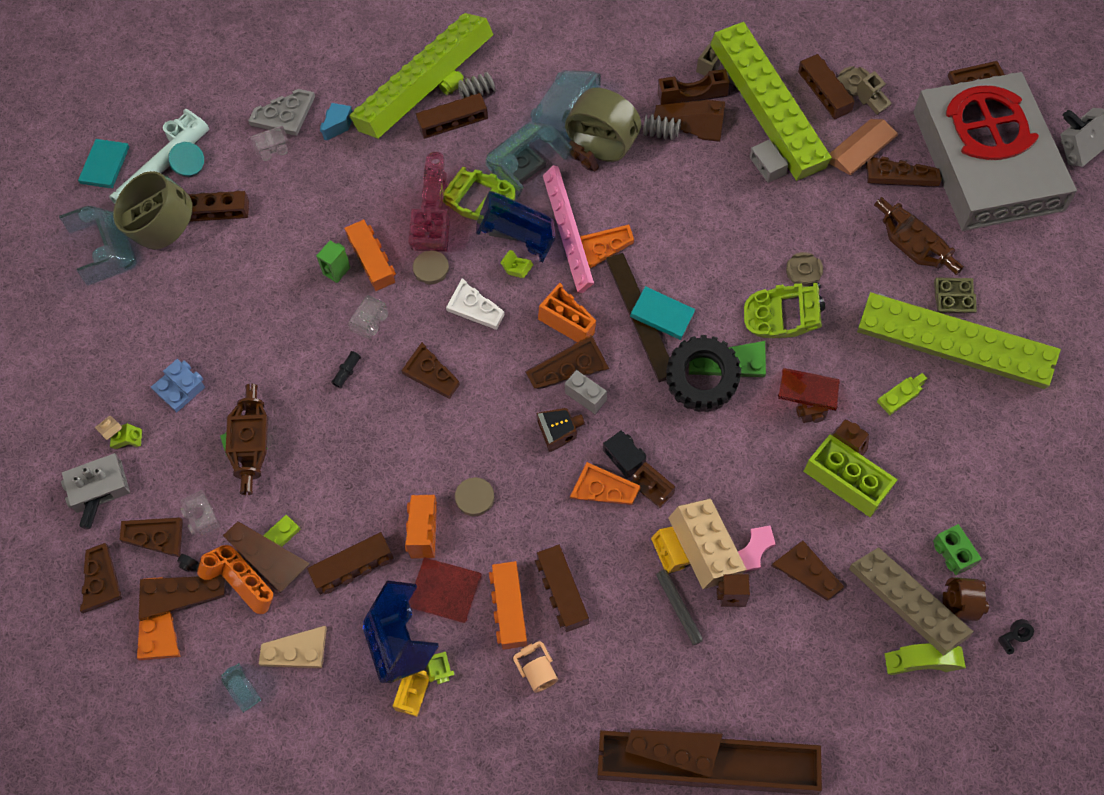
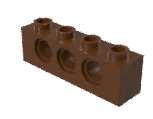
(219, 206)

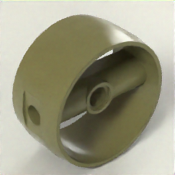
(603, 124)
(152, 210)

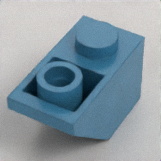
(336, 121)

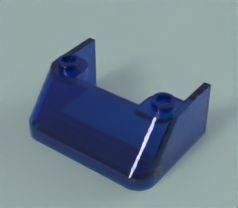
(517, 222)
(388, 638)

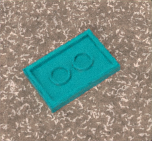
(104, 163)
(662, 313)

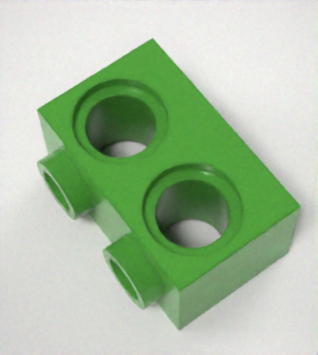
(962, 547)

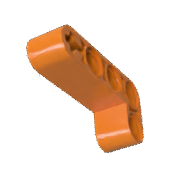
(238, 574)

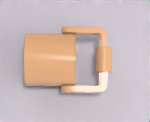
(539, 671)

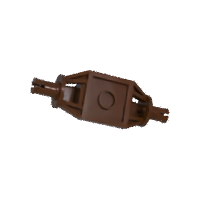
(916, 238)
(247, 438)

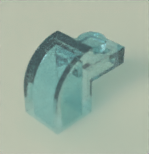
(240, 687)

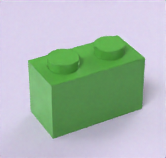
(333, 261)

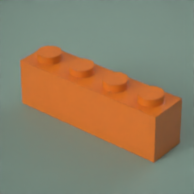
(370, 255)
(509, 605)

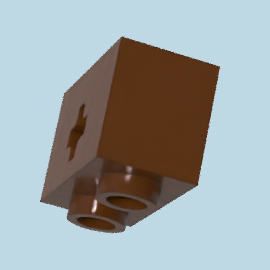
(733, 590)

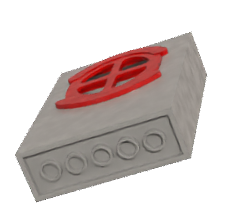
(993, 181)

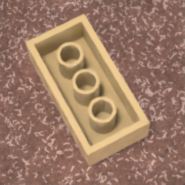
(706, 542)

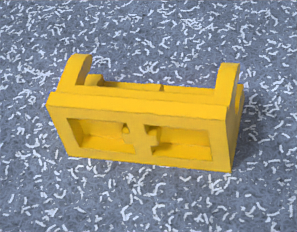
(669, 550)
(411, 693)

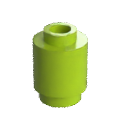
(450, 82)

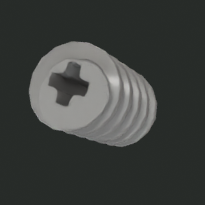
(476, 85)
(661, 127)

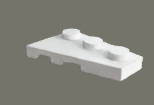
(473, 306)

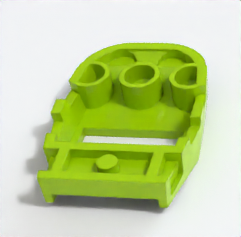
(462, 183)
(765, 313)

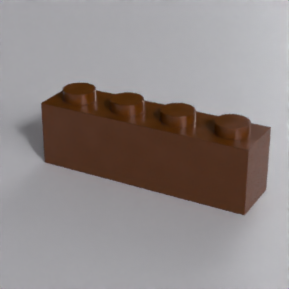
(826, 86)
(452, 115)
(350, 563)
(562, 588)

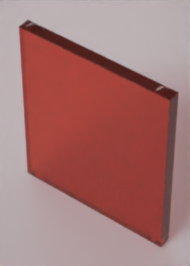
(809, 389)
(444, 590)

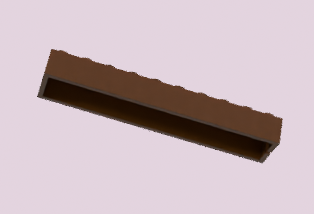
(737, 766)

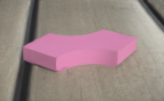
(760, 541)

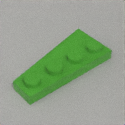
(751, 359)

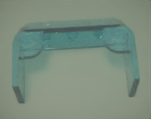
(502, 159)
(113, 257)

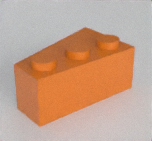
(565, 315)
(421, 526)

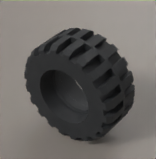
(703, 348)

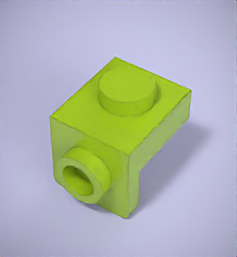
(516, 266)
(127, 435)
(439, 668)

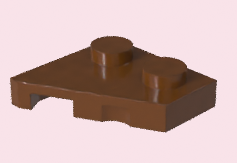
(587, 158)

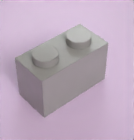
(769, 161)
(585, 392)

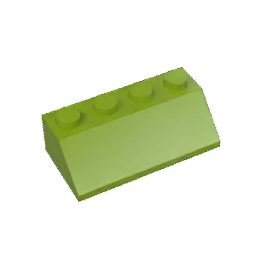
(850, 475)

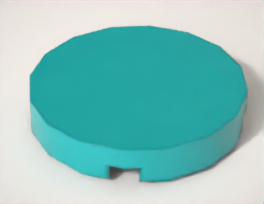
(186, 159)

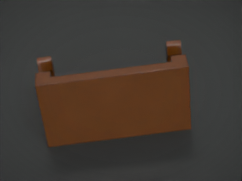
(653, 485)

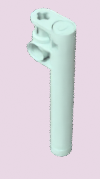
(184, 129)

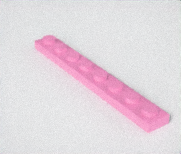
(568, 229)

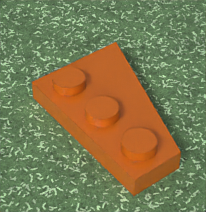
(606, 243)
(604, 486)

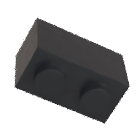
(624, 453)

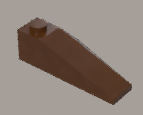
(697, 117)

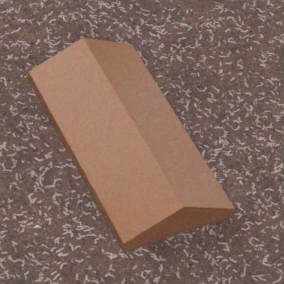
(862, 145)

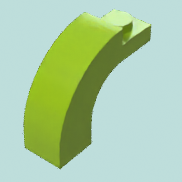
(923, 657)

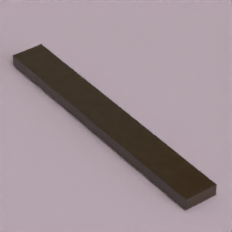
(648, 335)

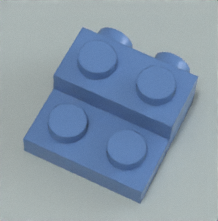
(178, 385)

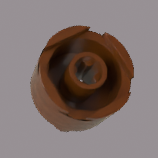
(966, 598)

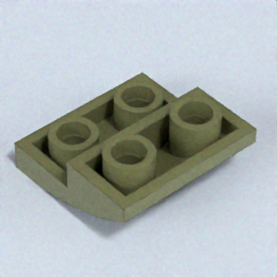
(955, 295)

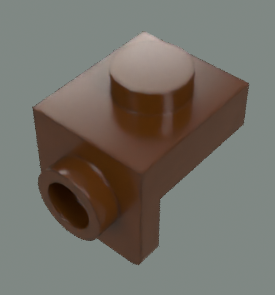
(811, 414)

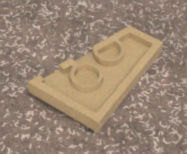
(297, 650)

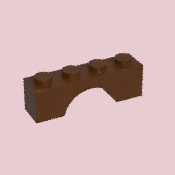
(712, 85)

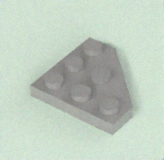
(284, 112)

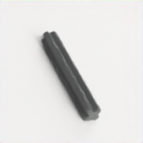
(679, 607)

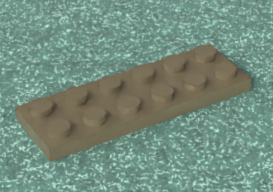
(911, 601)

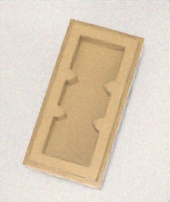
(108, 427)

